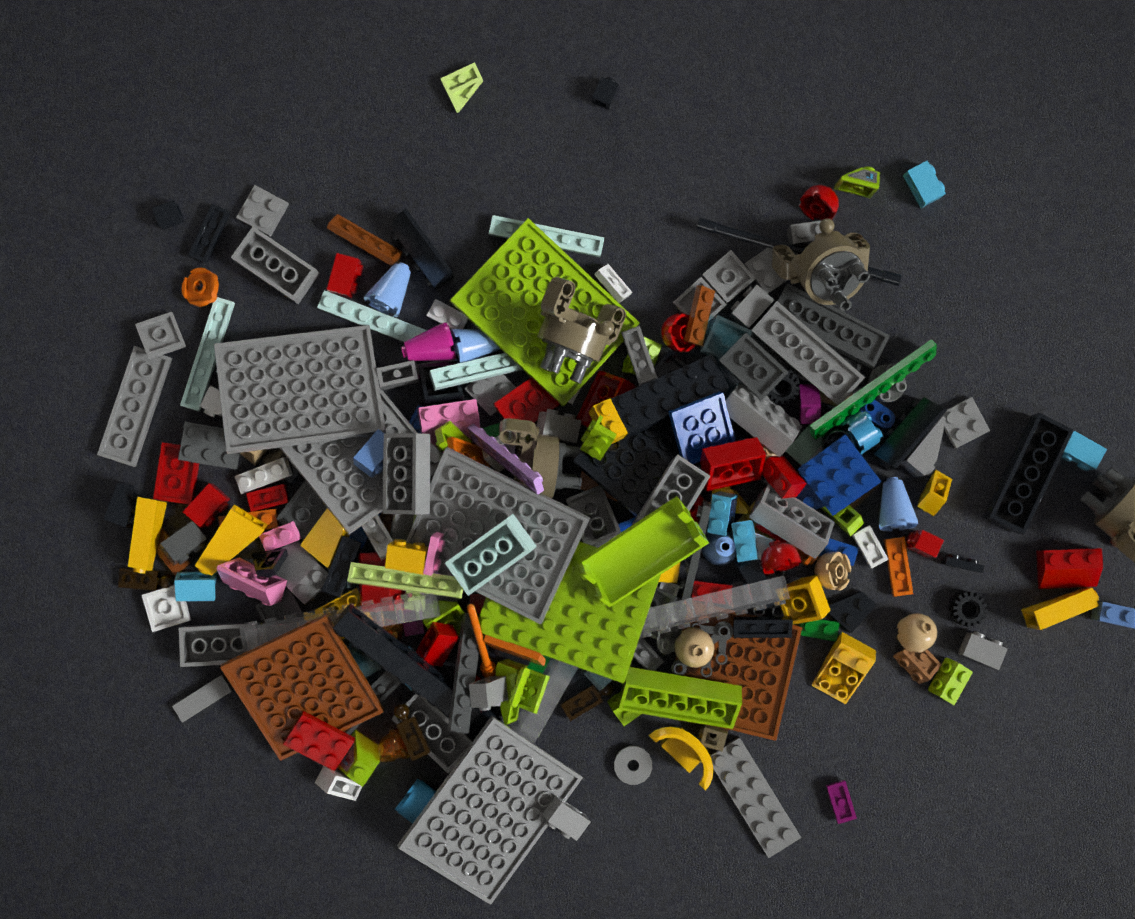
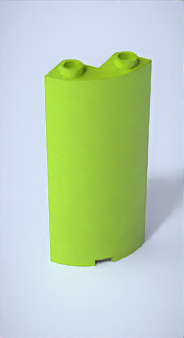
(642, 552)

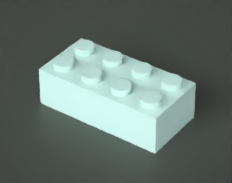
(490, 554)

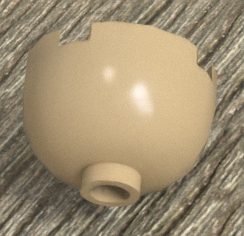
(833, 570)
(917, 632)
(694, 647)

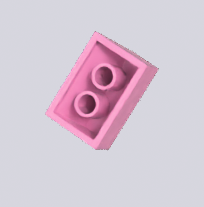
(459, 413)
(242, 576)

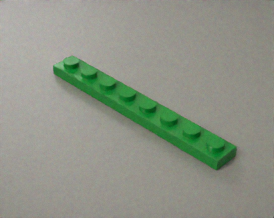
(873, 389)

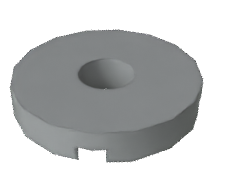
(637, 776)

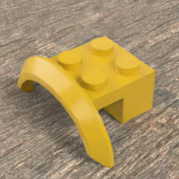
(685, 750)

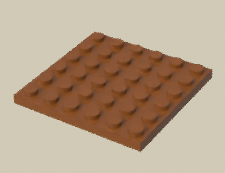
(761, 669)
(300, 673)

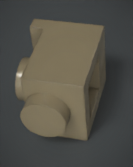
(715, 742)

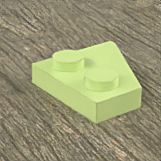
(462, 85)

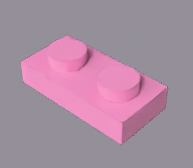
(280, 536)
(435, 547)

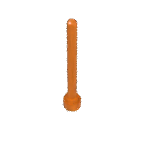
(487, 666)

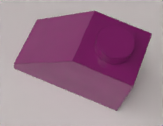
(809, 404)

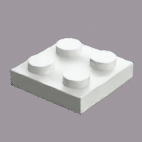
(164, 610)

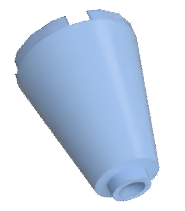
(390, 290)
(471, 344)
(896, 507)
(713, 551)

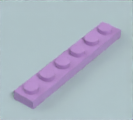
(506, 459)

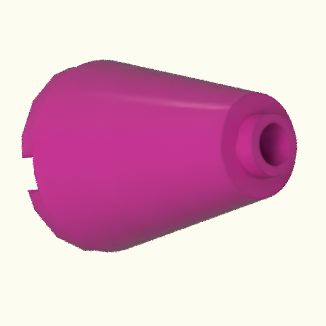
(430, 345)

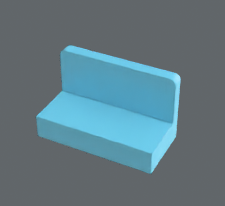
(195, 586)

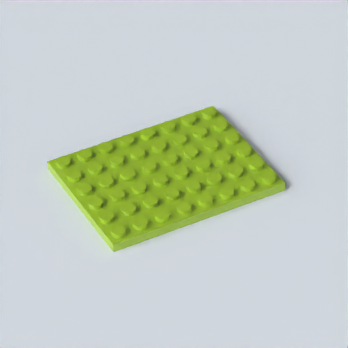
(507, 301)
(577, 624)

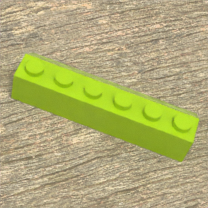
(681, 698)

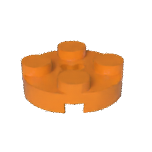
(209, 291)

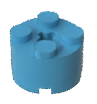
(862, 431)
(415, 800)

